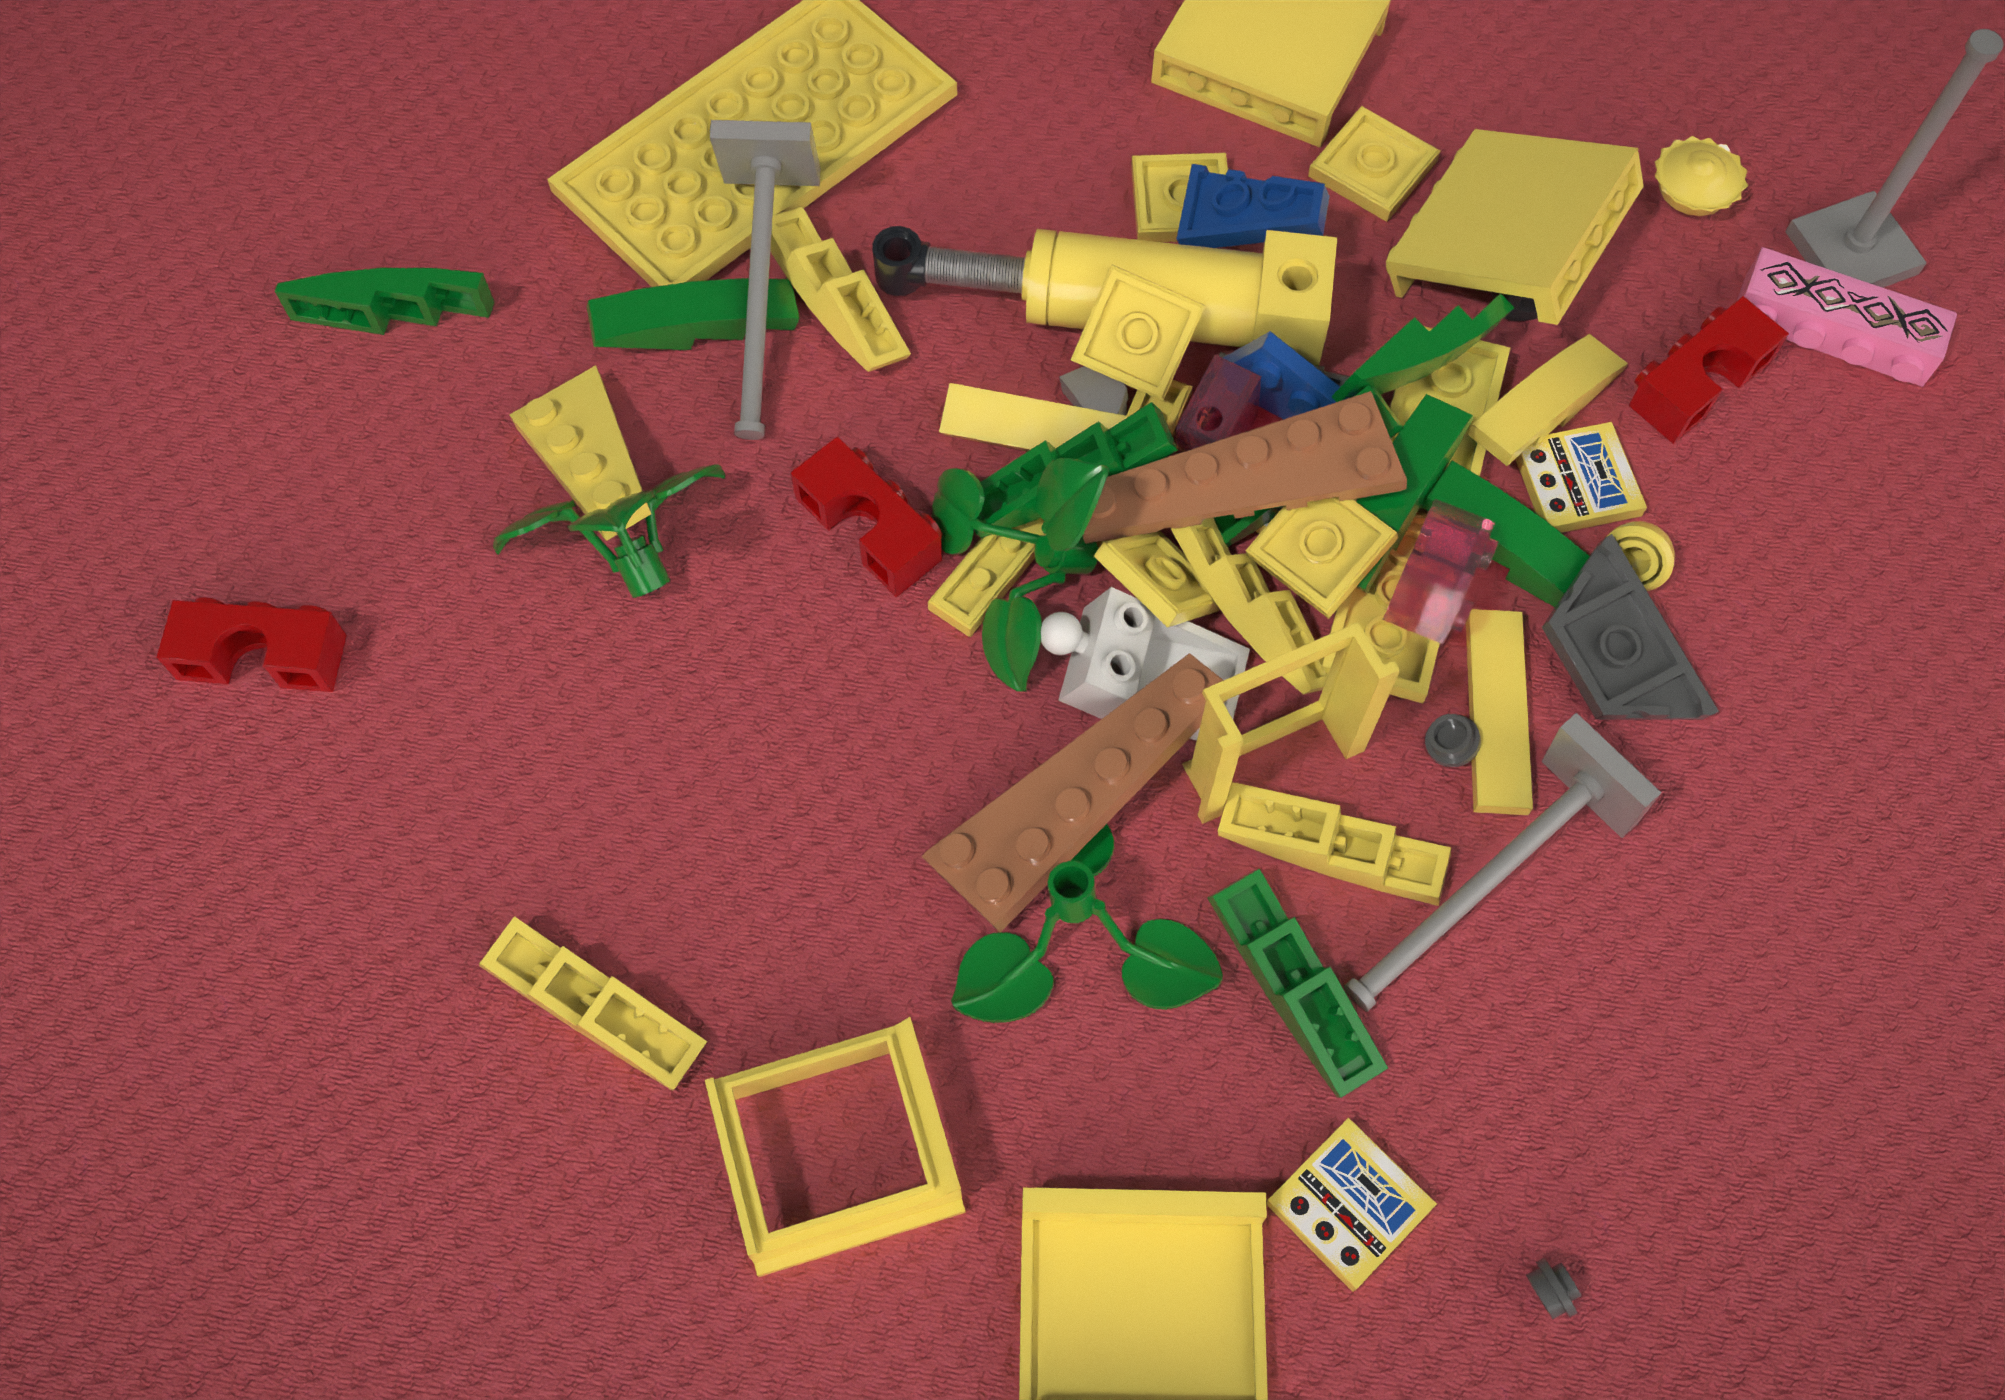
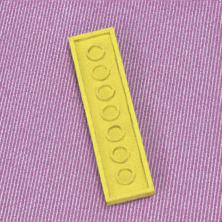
(1473, 386)

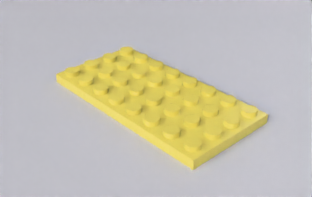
(657, 181)

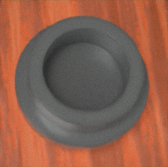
(1452, 740)
(1554, 1288)

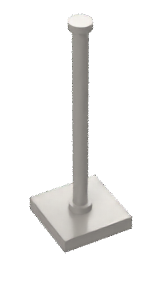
(763, 156)
(1861, 233)
(1595, 778)

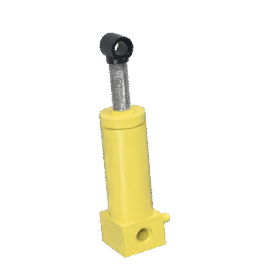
(1062, 276)

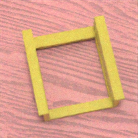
(1348, 706)
(862, 1223)

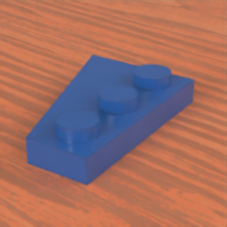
(1240, 210)
(1288, 380)

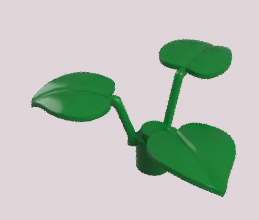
(1066, 504)
(635, 558)
(1007, 982)

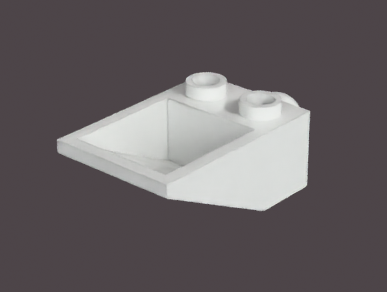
(1138, 645)

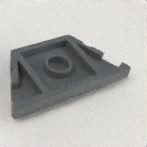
(1622, 646)

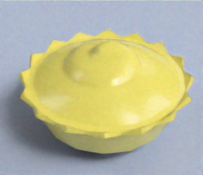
(1700, 176)

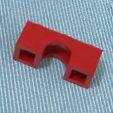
(1730, 343)
(843, 485)
(209, 637)

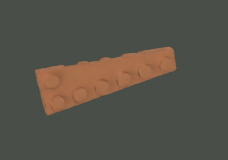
(1294, 461)
(1048, 816)

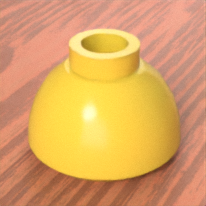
(1647, 551)

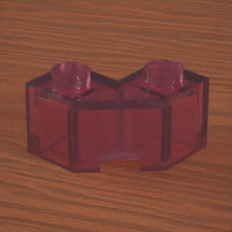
(1440, 572)

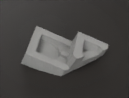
(1094, 391)

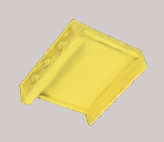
(1269, 58)
(1519, 218)
(1142, 1295)

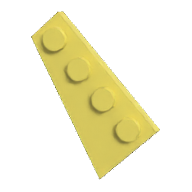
(582, 444)

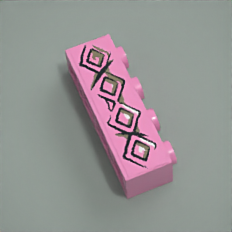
(1850, 317)

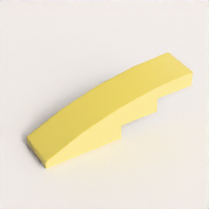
(834, 294)
(1547, 398)
(1264, 618)
(1334, 844)
(593, 1003)

